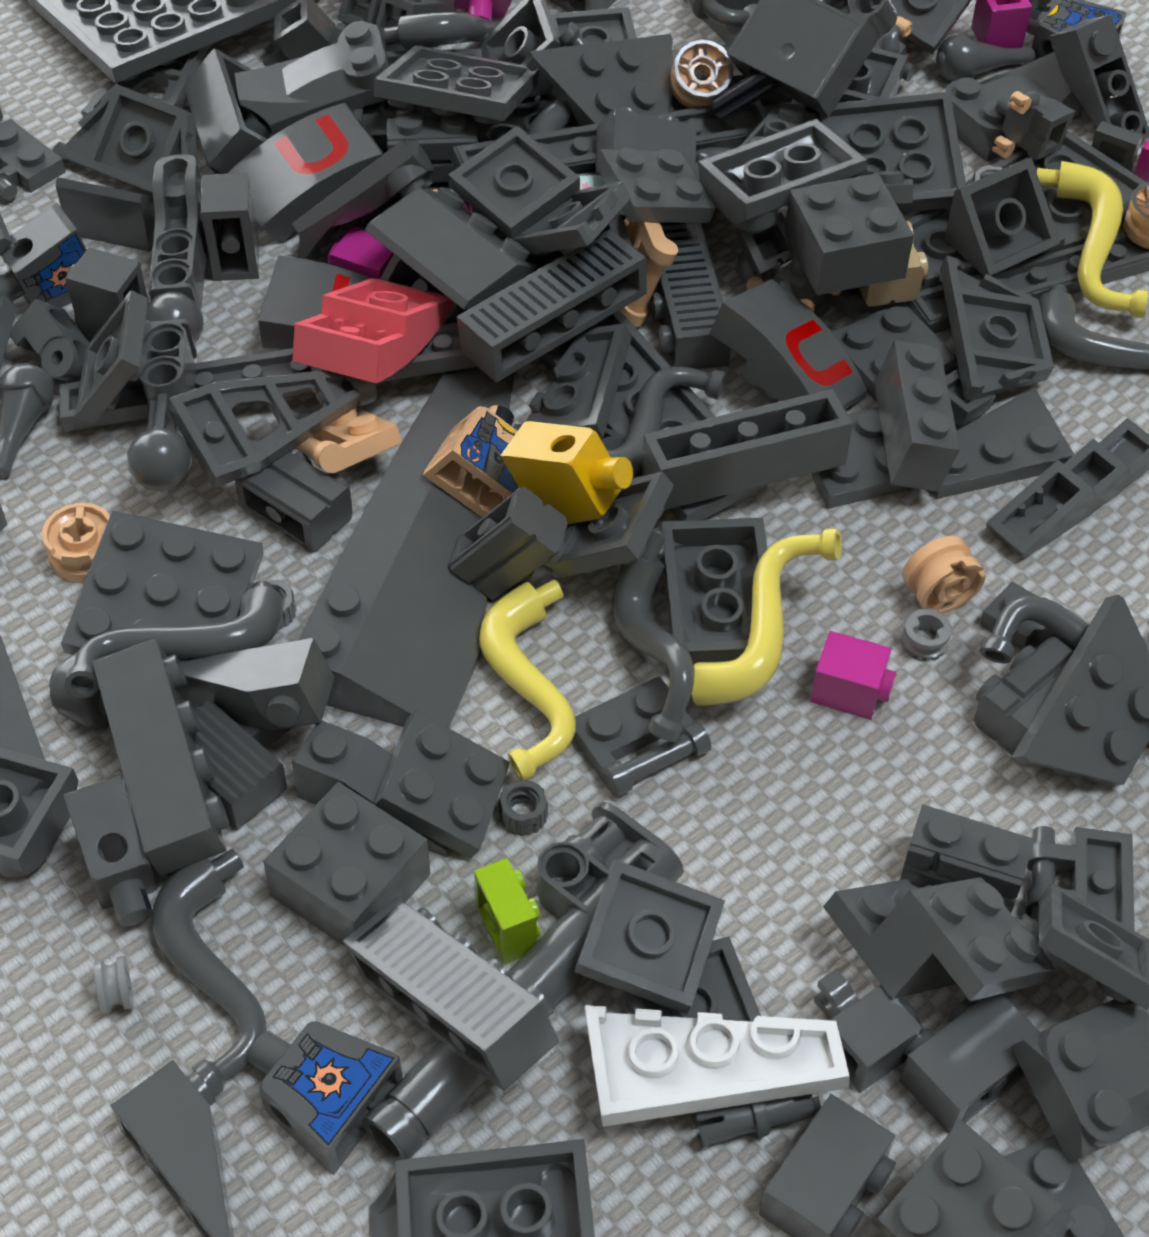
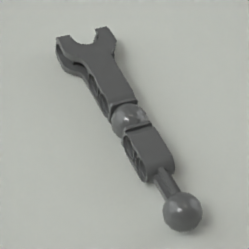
(161, 456)

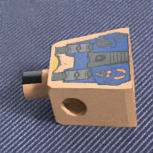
(470, 460)

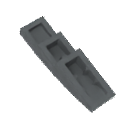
(1072, 490)

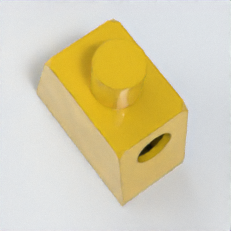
(567, 469)

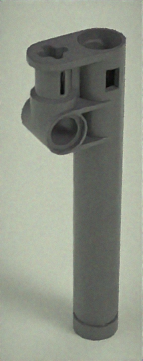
(445, 1080)

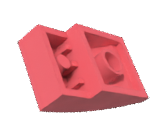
(370, 329)

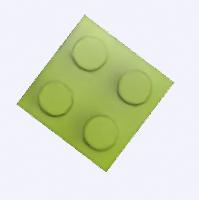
(506, 909)

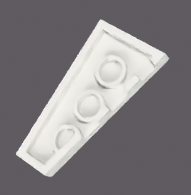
(682, 1065)

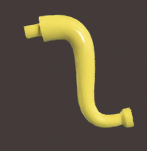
(1105, 198)
(498, 643)
(751, 671)

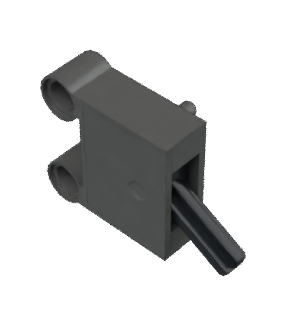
(802, 52)

